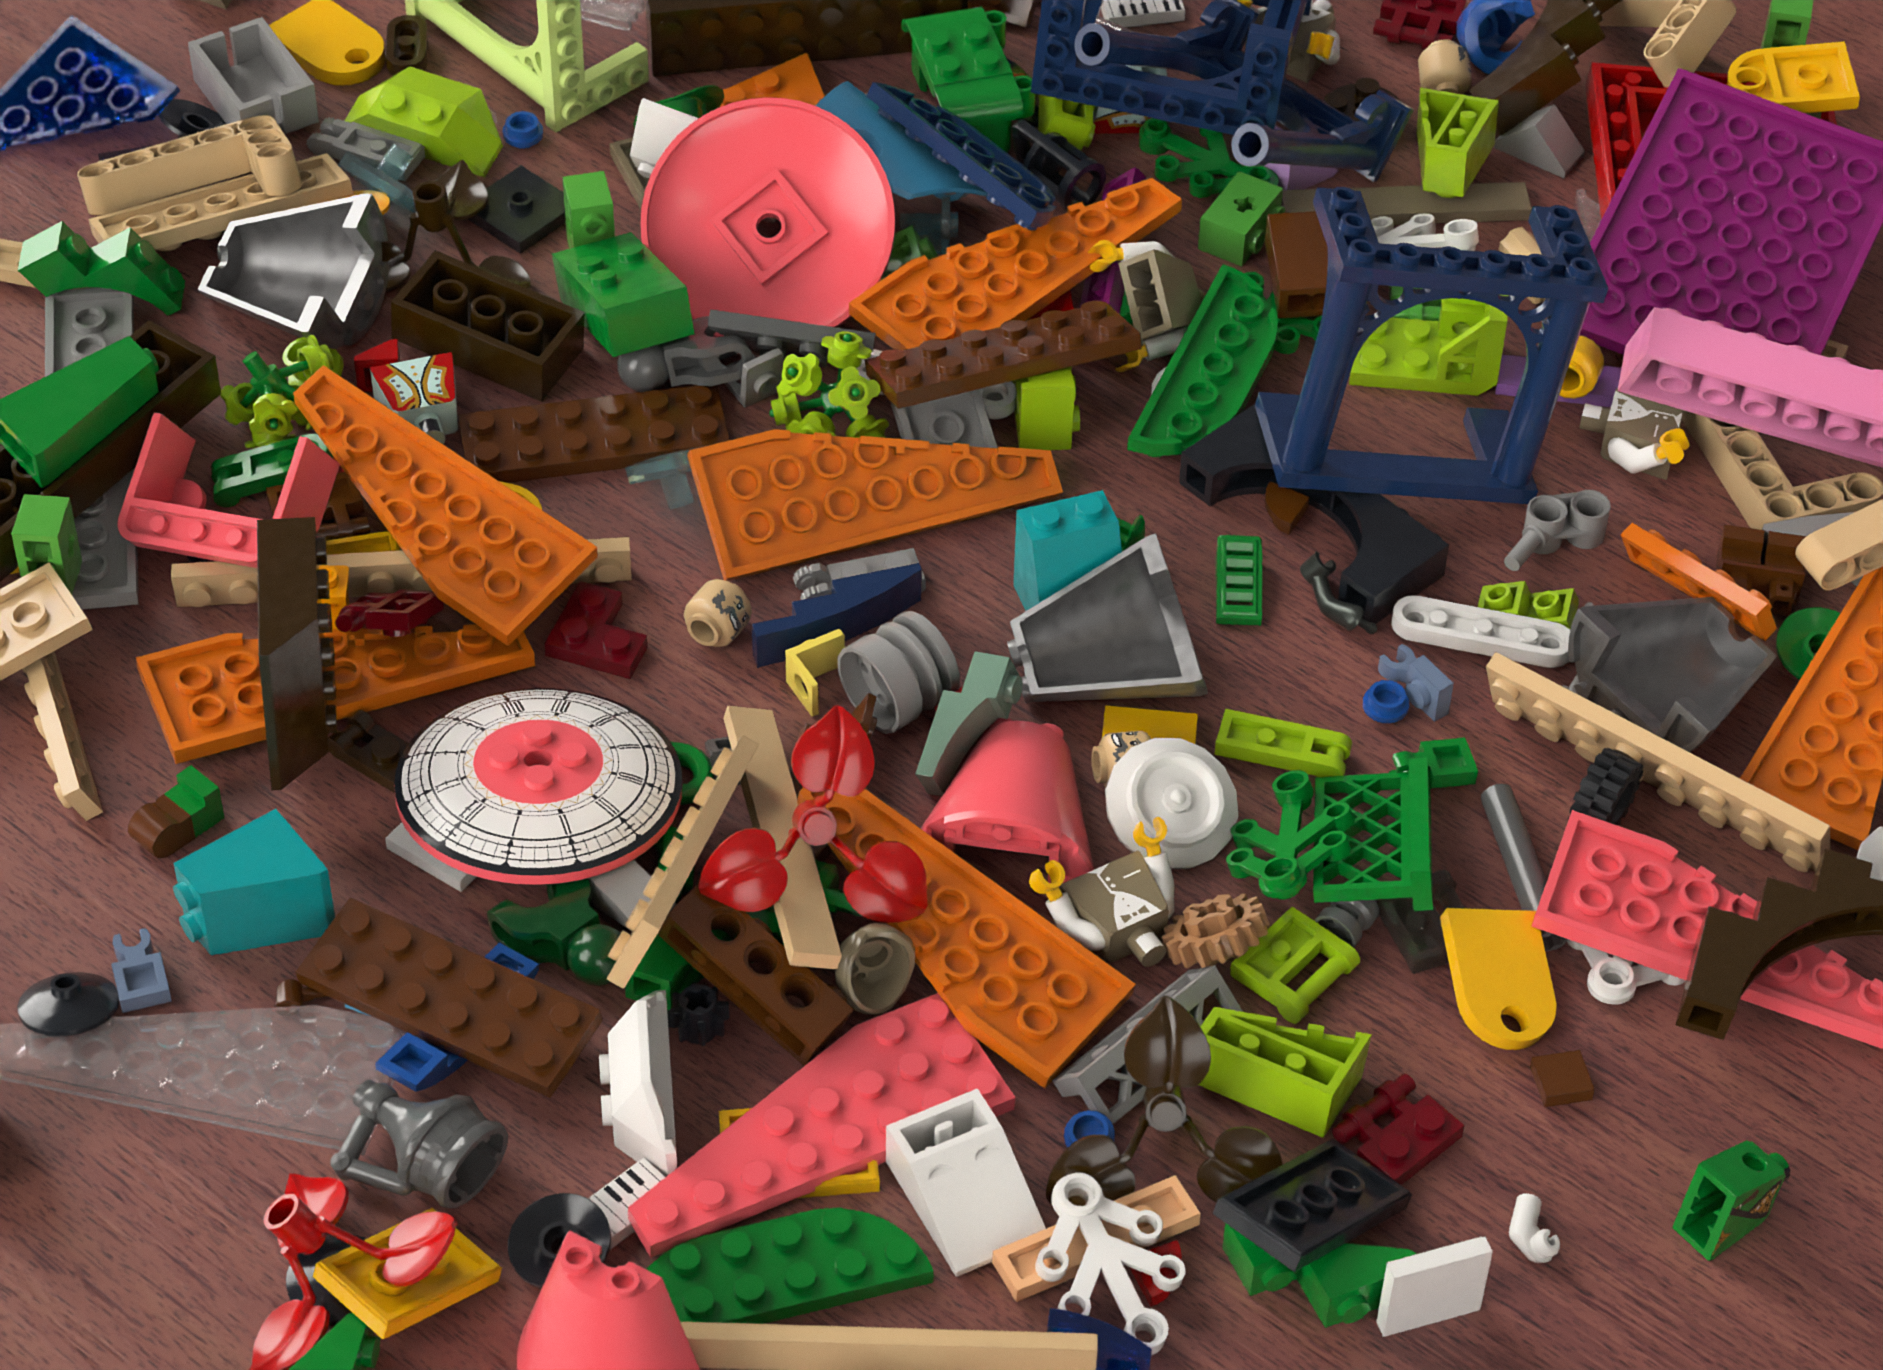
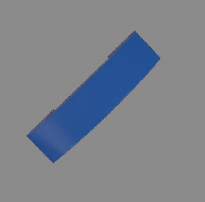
(423, 1064)

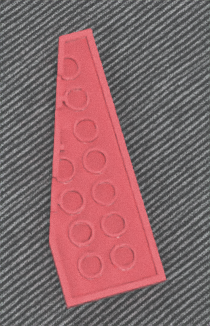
(1648, 907)
(821, 1122)

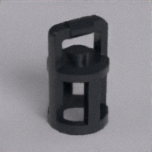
(1048, 157)

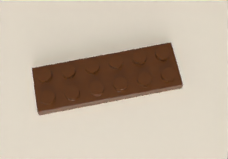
(1002, 354)
(591, 432)
(450, 997)

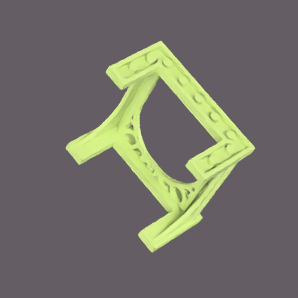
(552, 66)

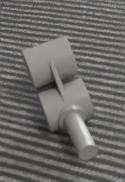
(1550, 518)

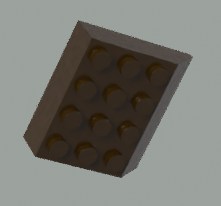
(294, 646)

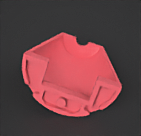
(1016, 797)
(602, 1317)

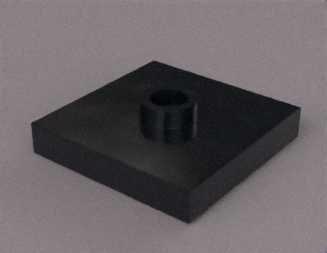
(521, 209)

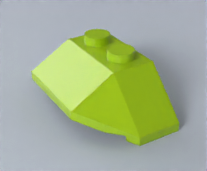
(435, 112)

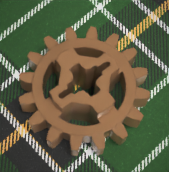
(1215, 930)

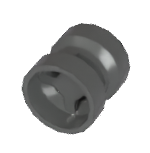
(1349, 919)

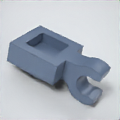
(1425, 683)

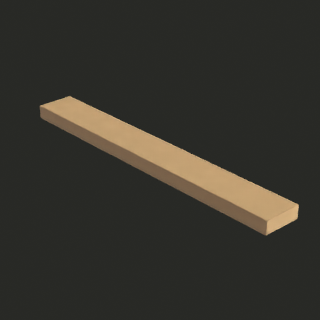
(771, 802)
(884, 1348)

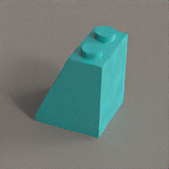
(1061, 544)
(254, 889)

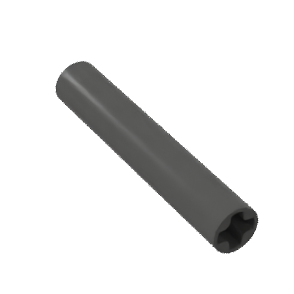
(1517, 852)

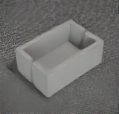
(259, 82)

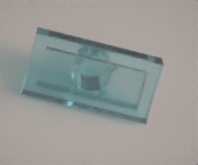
(384, 177)
(671, 471)

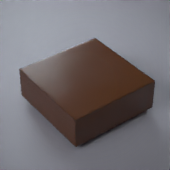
(1562, 1078)

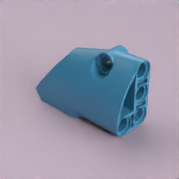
(907, 163)

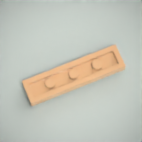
(1018, 1260)

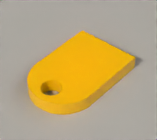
(328, 40)
(1799, 76)
(1498, 971)

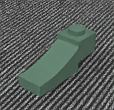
(963, 717)

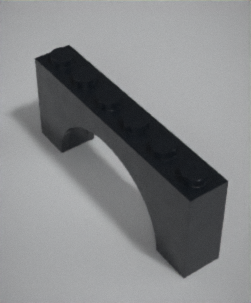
(1392, 548)

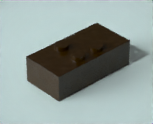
(488, 325)

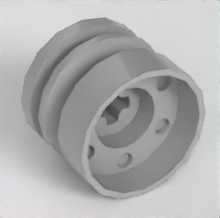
(901, 665)

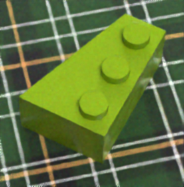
(1453, 139)
(1046, 410)
(1283, 1069)

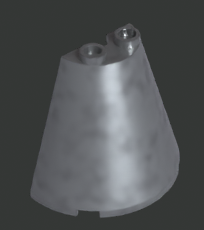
(306, 269)
(1109, 635)
(1665, 664)

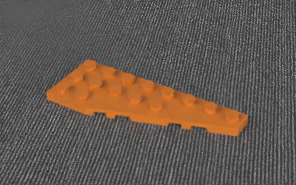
(1009, 272)
(817, 494)
(458, 526)
(212, 688)
(987, 953)

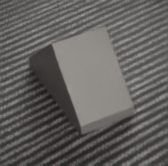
(1544, 142)

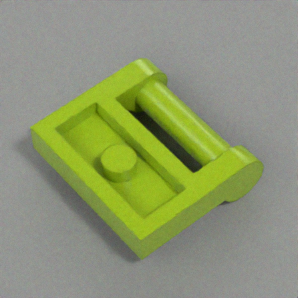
(1284, 953)

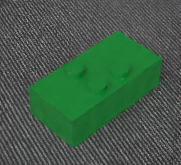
(625, 294)

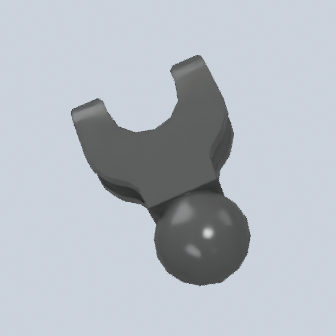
(685, 361)

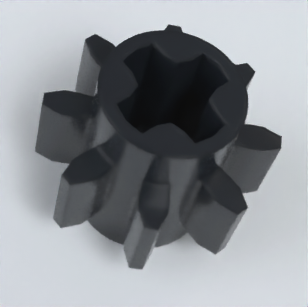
(698, 1014)

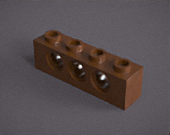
(759, 996)

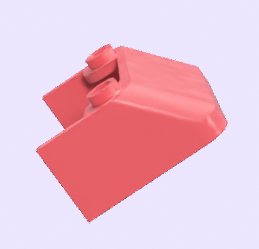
(170, 512)

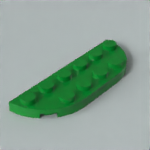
(1211, 368)
(790, 1267)

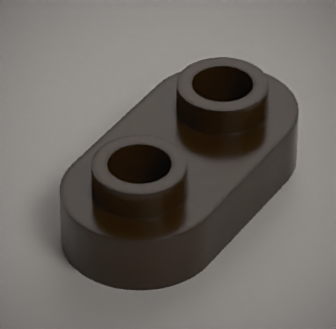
(406, 44)

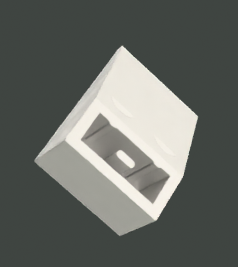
(962, 1180)

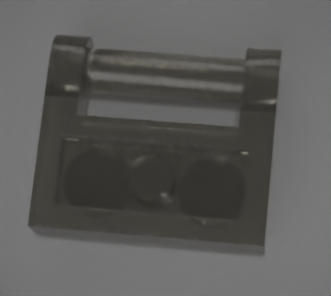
(1420, 932)

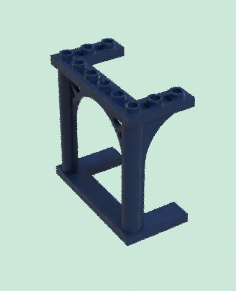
(1207, 104)
(1503, 442)

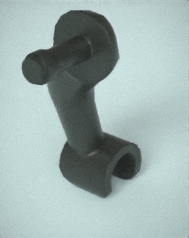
(1342, 613)

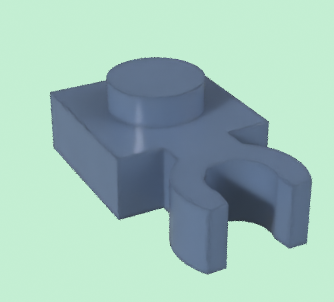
(139, 974)

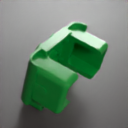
(968, 71)

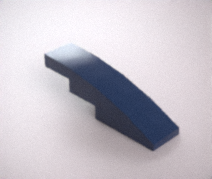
(853, 607)

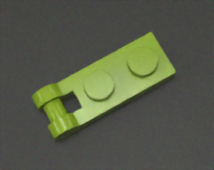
(1282, 744)

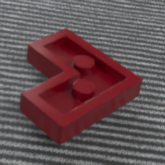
(587, 636)

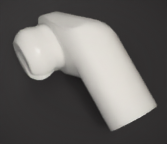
(1527, 1235)

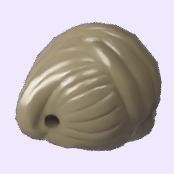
(875, 967)

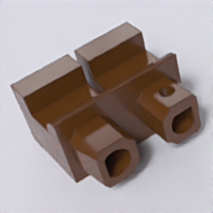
(1779, 573)

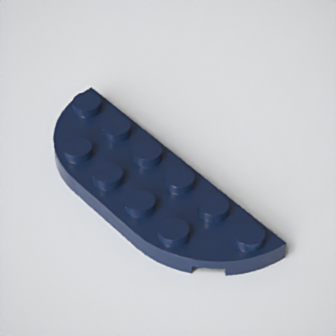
(971, 152)

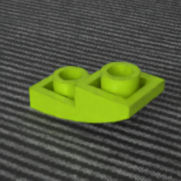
(1516, 599)

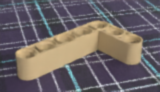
(1684, 30)
(193, 162)
(1761, 486)
(1844, 548)

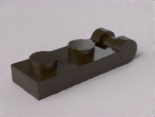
(375, 760)

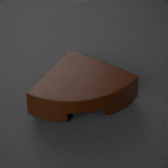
(1285, 506)

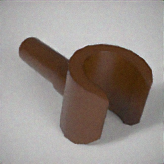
(292, 993)

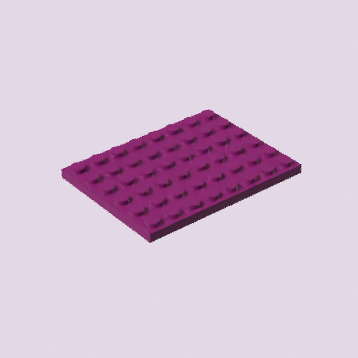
(1738, 219)

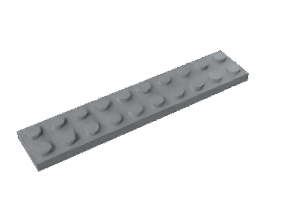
(75, 327)

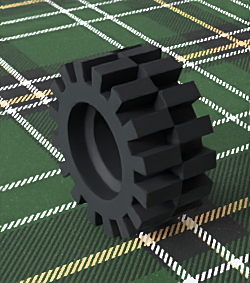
(1608, 787)

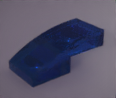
(1114, 1346)

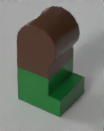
(177, 814)

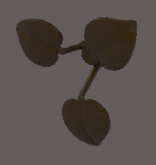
(451, 196)
(1166, 1054)

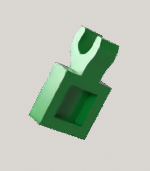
(1448, 762)

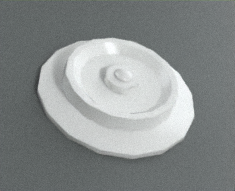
(1180, 786)

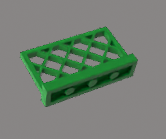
(1409, 834)

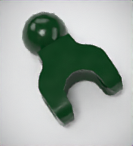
(559, 931)

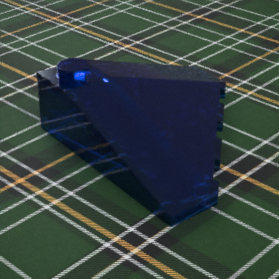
(78, 86)

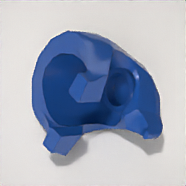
(1487, 26)

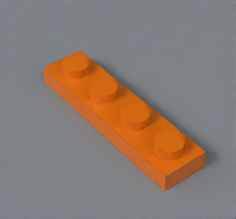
(1693, 578)

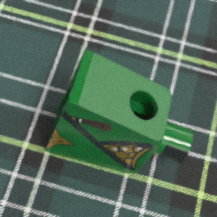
(1730, 1197)

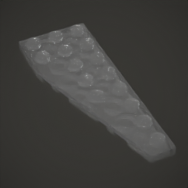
(241, 1069)

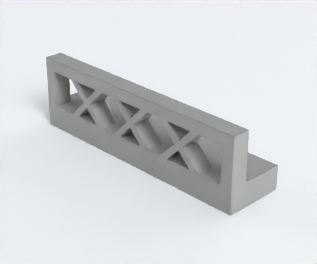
(1108, 1055)

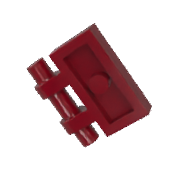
(1434, 15)
(390, 612)
(1410, 1140)

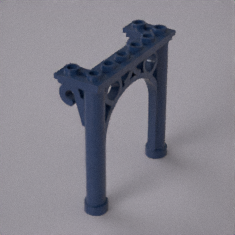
(1319, 131)

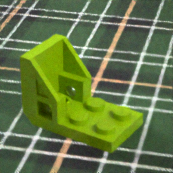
(1436, 354)

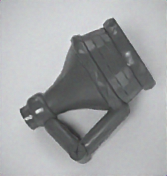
(438, 1145)

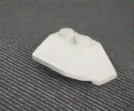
(641, 1084)

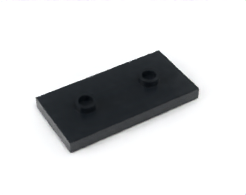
(1312, 1204)

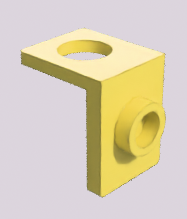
(809, 661)

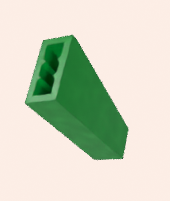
(75, 408)

